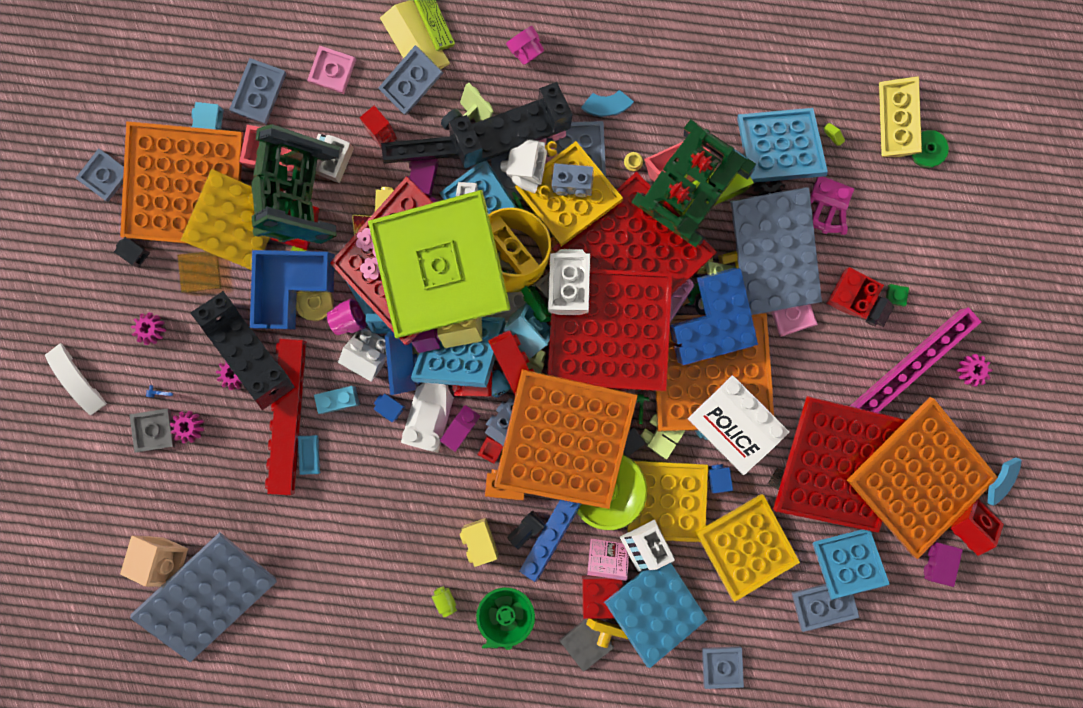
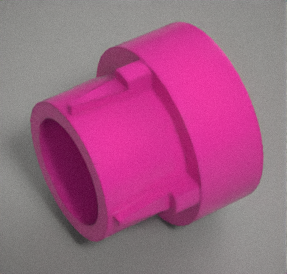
(526, 45)
(346, 318)

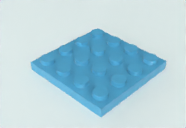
(782, 144)
(461, 364)
(656, 612)

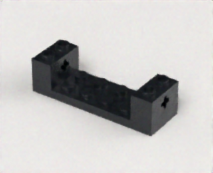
(511, 128)
(242, 350)

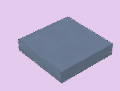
(102, 175)
(722, 667)

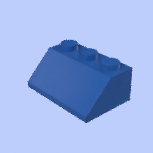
(400, 363)

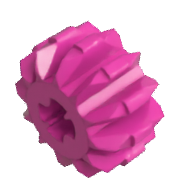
(142, 325)
(979, 375)
(229, 381)
(180, 428)

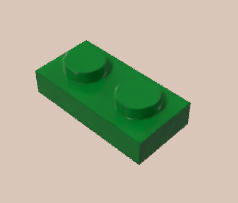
(534, 299)

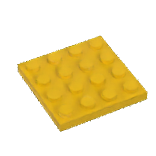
(571, 214)
(224, 221)
(674, 499)
(747, 547)

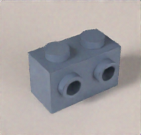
(572, 180)
(499, 425)

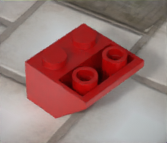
(855, 293)

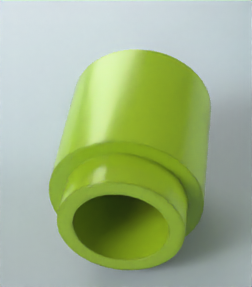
(444, 601)

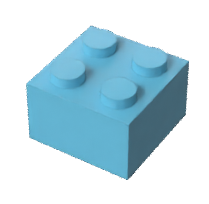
(530, 332)

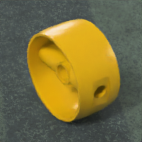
(521, 260)

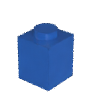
(388, 407)
(719, 479)

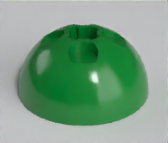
(498, 625)

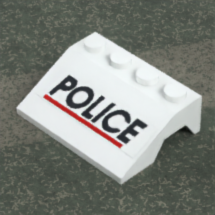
(738, 425)

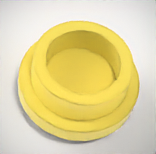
(633, 161)

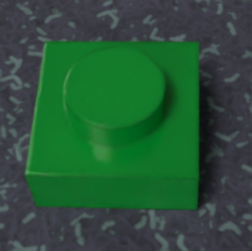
(897, 295)

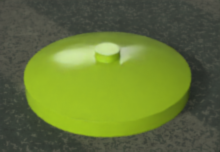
(626, 503)

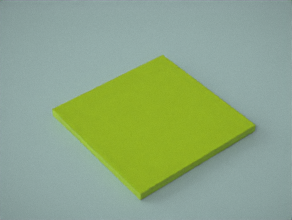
(439, 264)

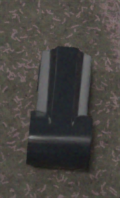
(529, 527)

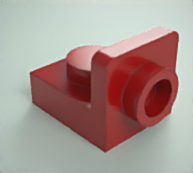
(490, 450)

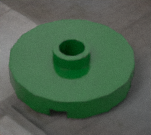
(939, 151)

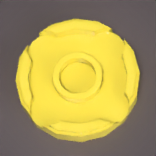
(314, 307)

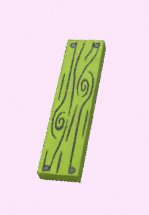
(435, 24)

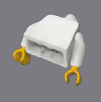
(527, 165)

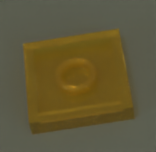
(199, 272)

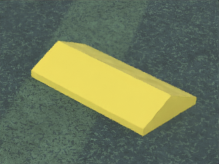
(408, 30)
(900, 117)

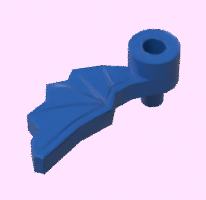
(150, 393)

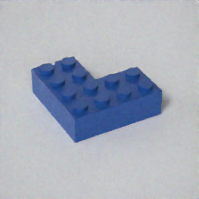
(279, 277)
(726, 323)

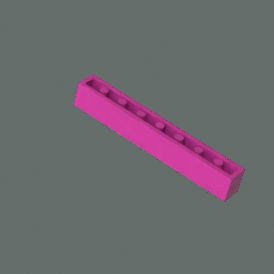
(918, 361)

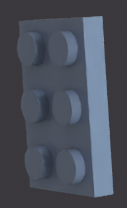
(410, 80)
(257, 91)
(817, 609)

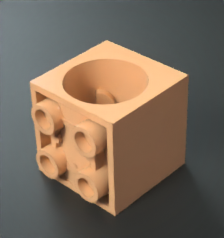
(152, 560)

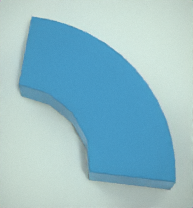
(607, 106)
(1005, 481)

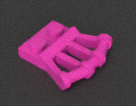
(835, 196)

